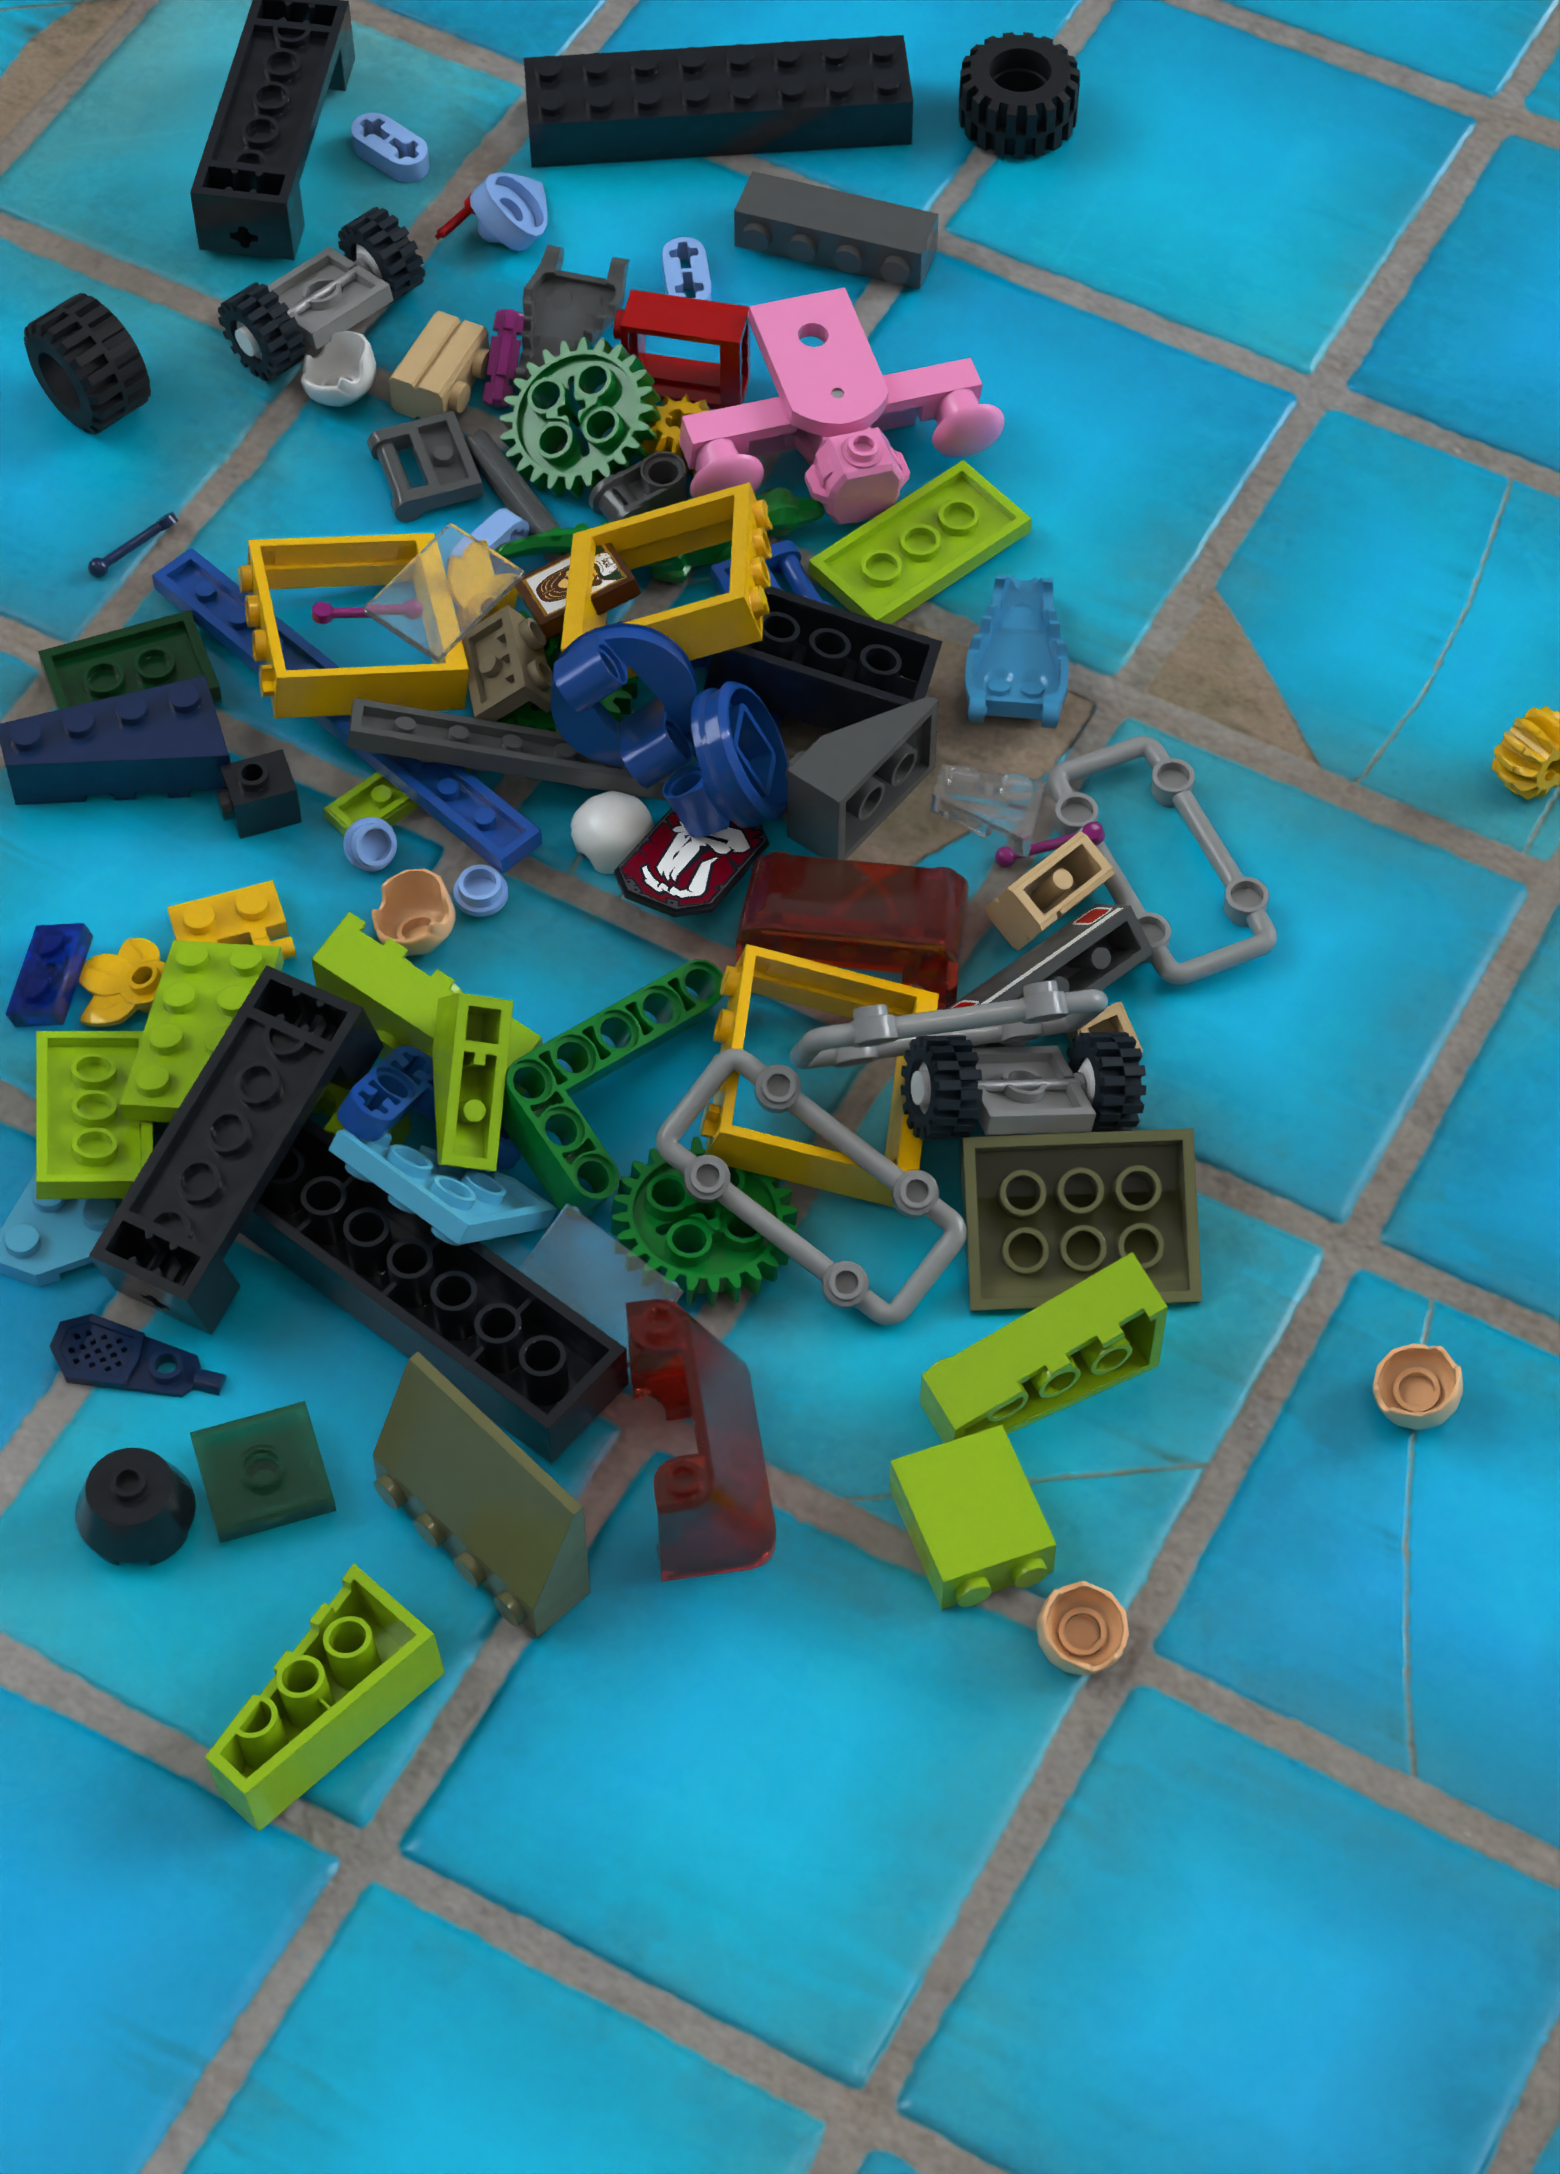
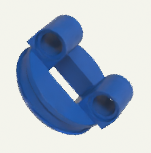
(594, 666)
(737, 765)

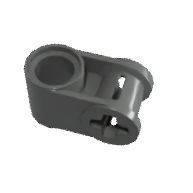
(642, 487)

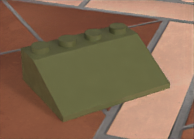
(1073, 1203)
(481, 1500)

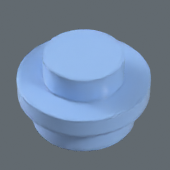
(370, 844)
(480, 891)

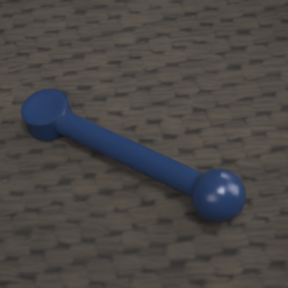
(99, 566)

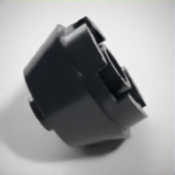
(135, 1507)

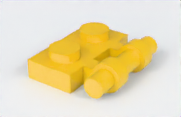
(234, 917)

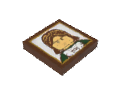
(546, 588)

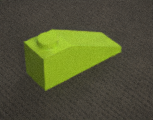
(470, 1078)

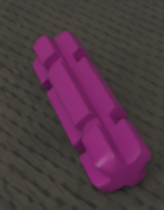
(503, 357)

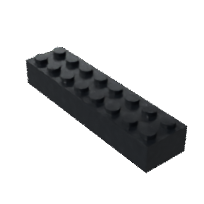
(718, 101)
(461, 1306)

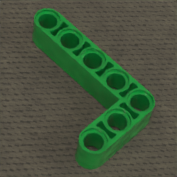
(592, 1060)

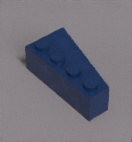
(118, 747)

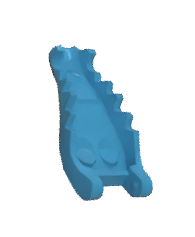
(1018, 656)

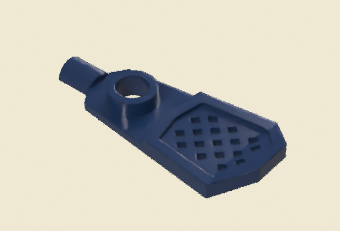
(138, 1364)

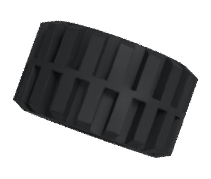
(1018, 95)
(87, 363)

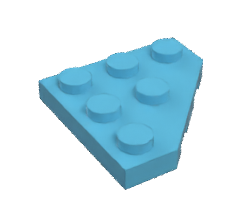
(455, 1202)
(51, 1235)

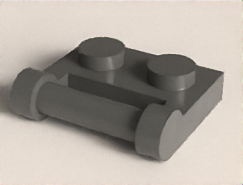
(441, 458)

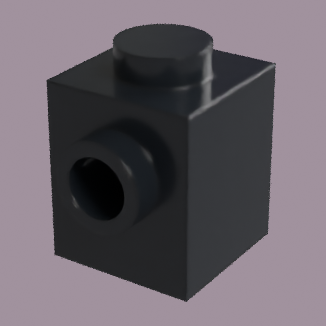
(259, 794)

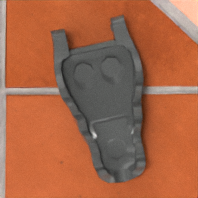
(567, 307)

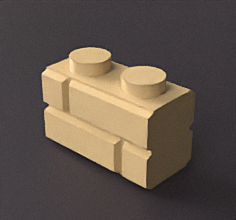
(440, 368)
(1049, 890)

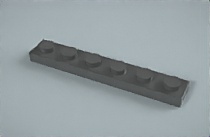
(484, 747)

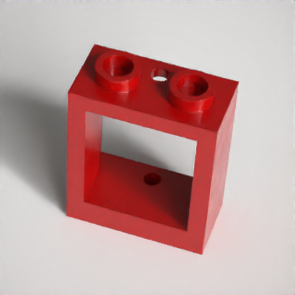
(692, 321)

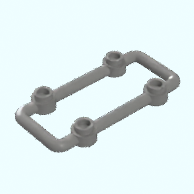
(1172, 787)
(882, 1035)
(844, 1282)

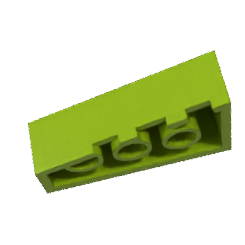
(394, 991)
(1050, 1356)
(325, 1699)

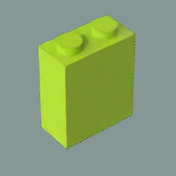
(972, 1517)

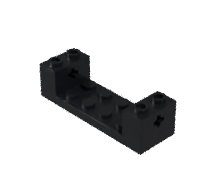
(265, 124)
(228, 1144)

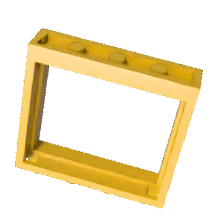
(672, 531)
(339, 563)
(826, 990)

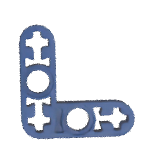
(392, 1091)

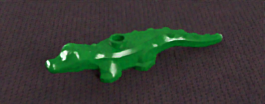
(784, 511)

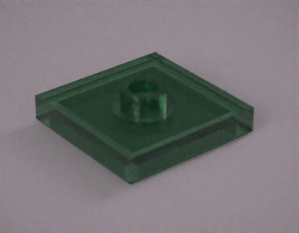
(262, 1471)

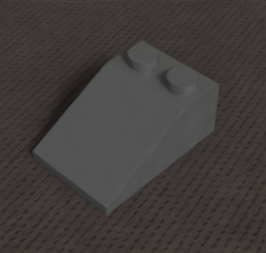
(859, 777)

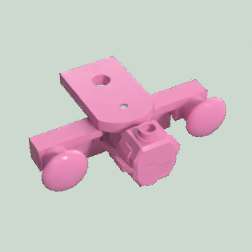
(835, 411)

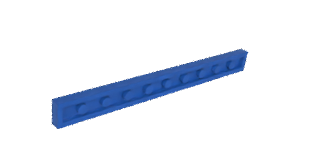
(441, 789)

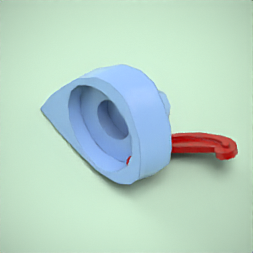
(508, 211)

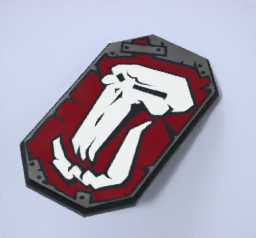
(688, 873)

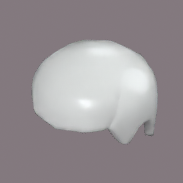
(341, 370)
(609, 828)

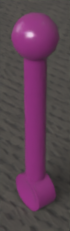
(324, 613)
(1006, 857)

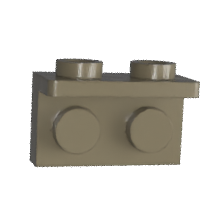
(507, 665)

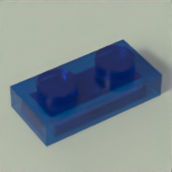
(49, 975)

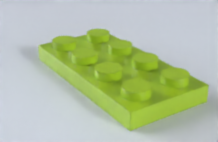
(920, 545)
(188, 1017)
(80, 1127)

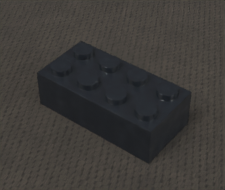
(828, 663)

